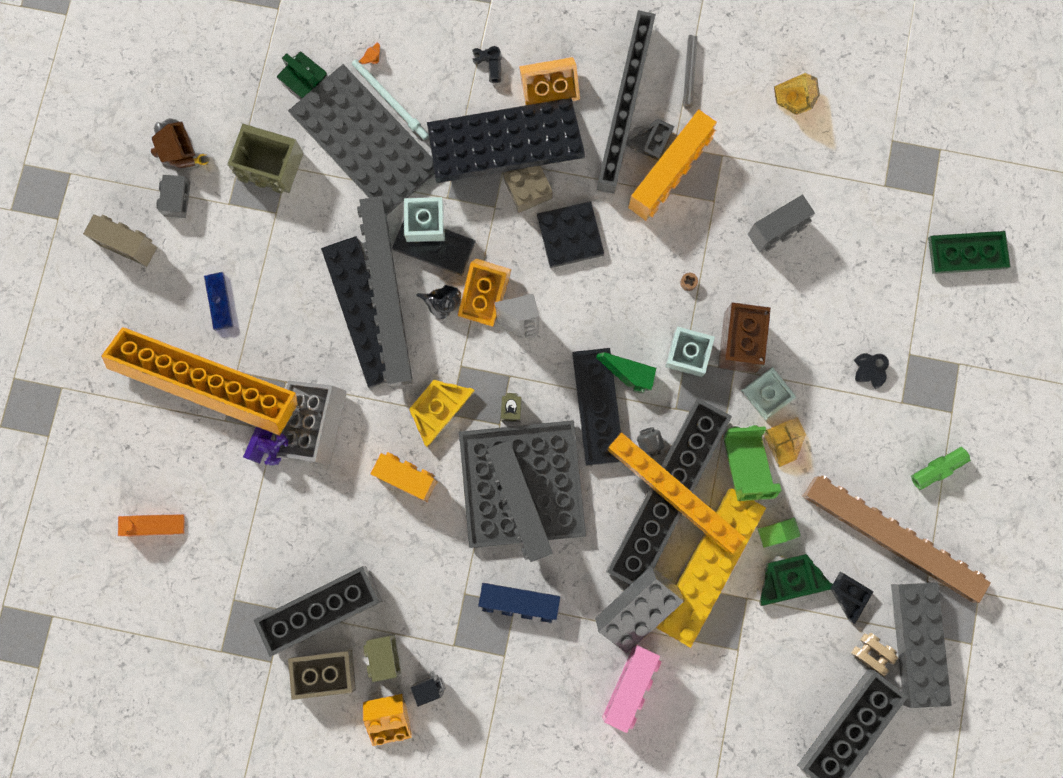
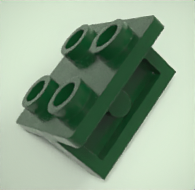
(301, 74)

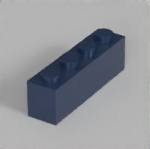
(519, 601)

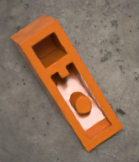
(150, 525)

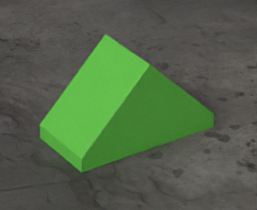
(779, 532)

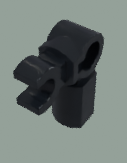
(493, 56)

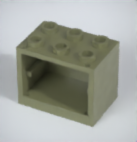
(265, 158)

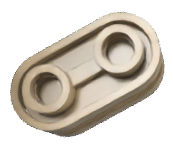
(886, 654)

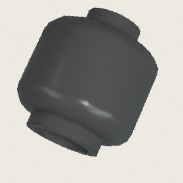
(650, 441)

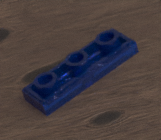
(219, 311)

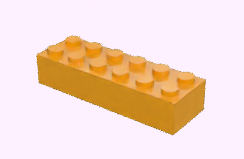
(673, 165)

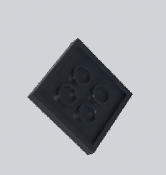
(570, 234)

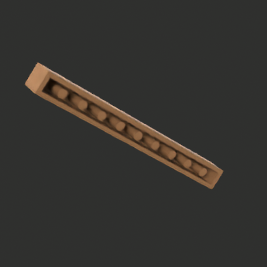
(897, 539)

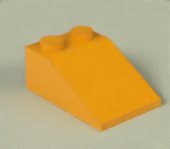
(483, 287)

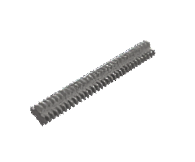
(690, 71)

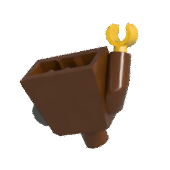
(173, 145)

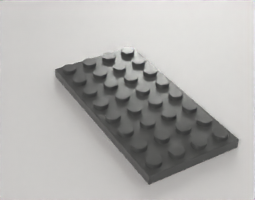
(363, 138)

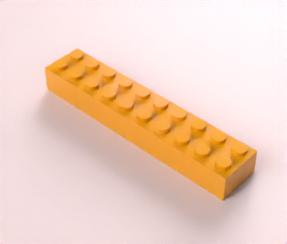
(200, 380)

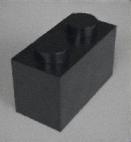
(428, 690)

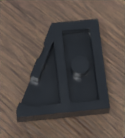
(851, 596)

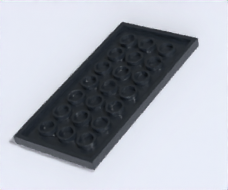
(505, 140)

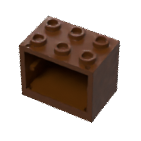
(744, 337)

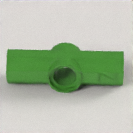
(940, 468)

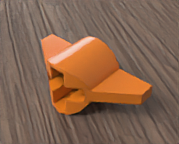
(371, 55)

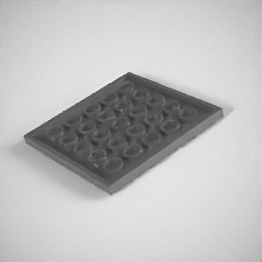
(550, 470)

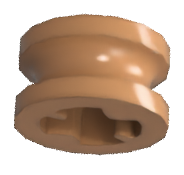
(687, 287)

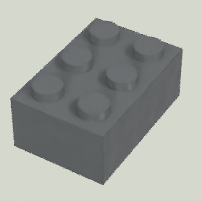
(781, 224)

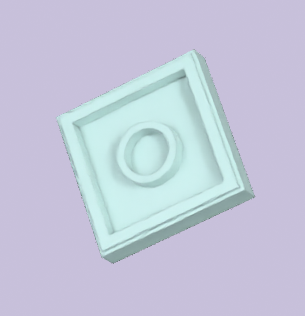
(768, 393)

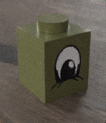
(511, 407)

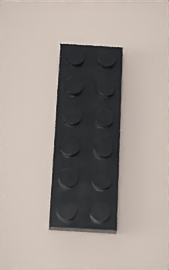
(596, 406)

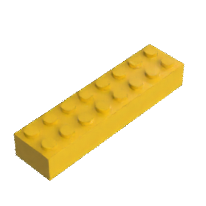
(709, 570)

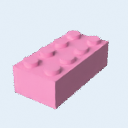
(630, 688)

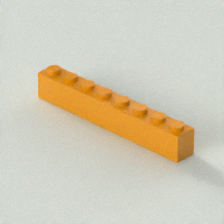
(676, 494)

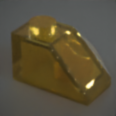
(798, 93)
(785, 441)

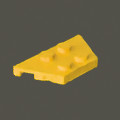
(437, 407)

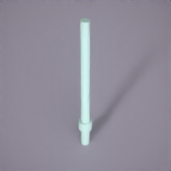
(413, 124)

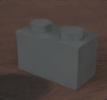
(173, 196)

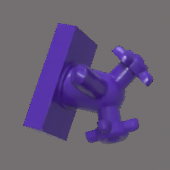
(262, 443)

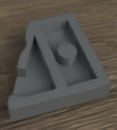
(653, 139)

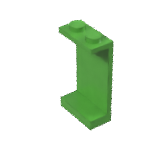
(749, 464)

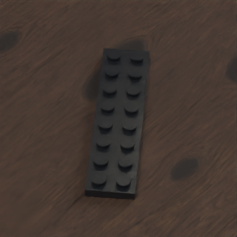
(351, 284)

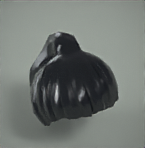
(442, 300)

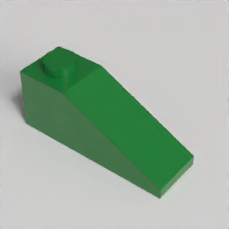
(630, 372)

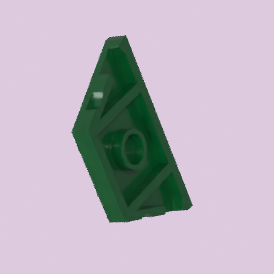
(792, 579)

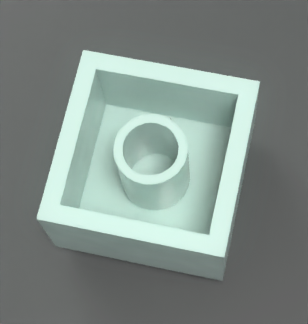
(424, 219)
(690, 351)

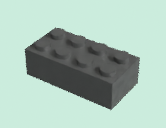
(639, 609)

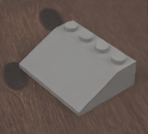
(313, 423)

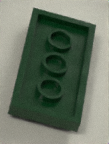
(969, 252)

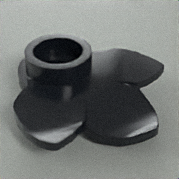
(869, 371)

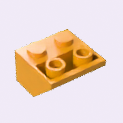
(386, 719)

